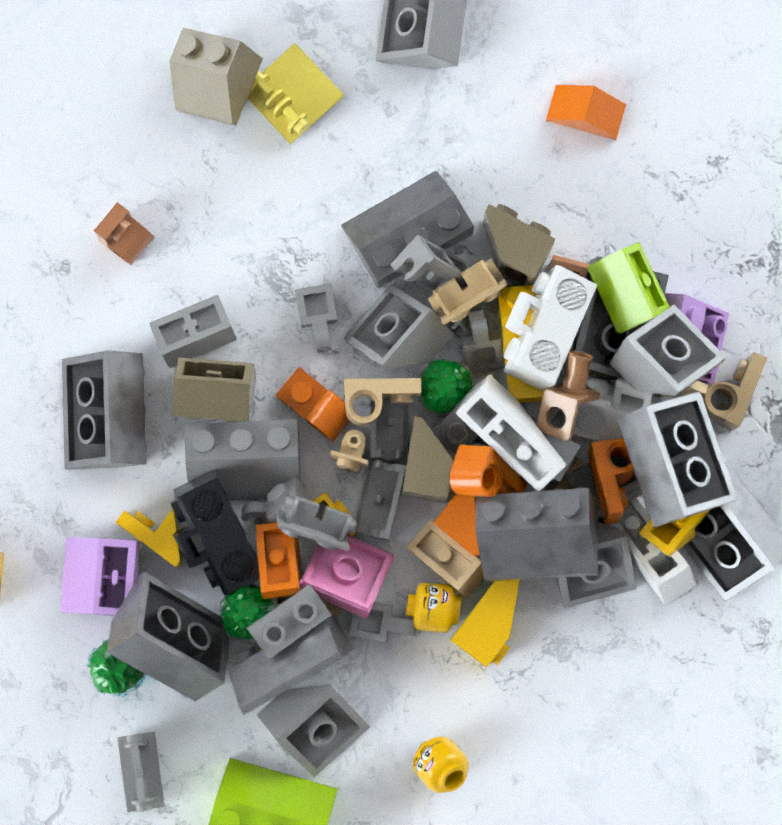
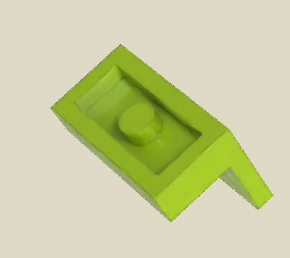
(628, 287)

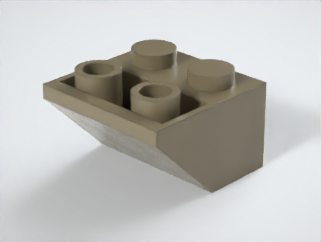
(516, 246)
(213, 389)

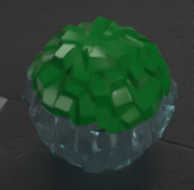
(112, 674)

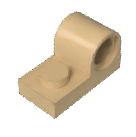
(398, 389)
(739, 395)
(447, 559)

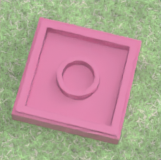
(348, 577)

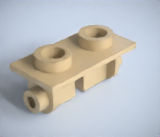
(457, 302)
(351, 452)

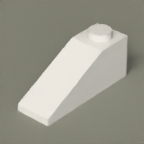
(510, 432)
(666, 575)

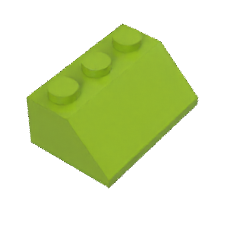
(270, 797)

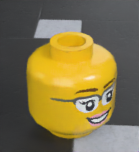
(434, 607)
(441, 765)

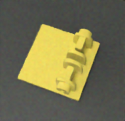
(293, 93)

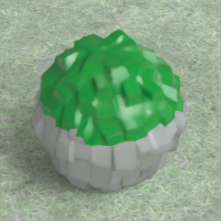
(444, 386)
(242, 610)

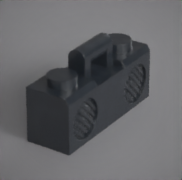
(211, 515)

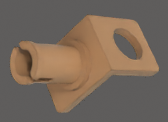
(567, 396)

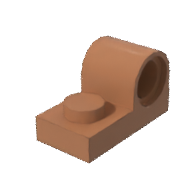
(123, 234)

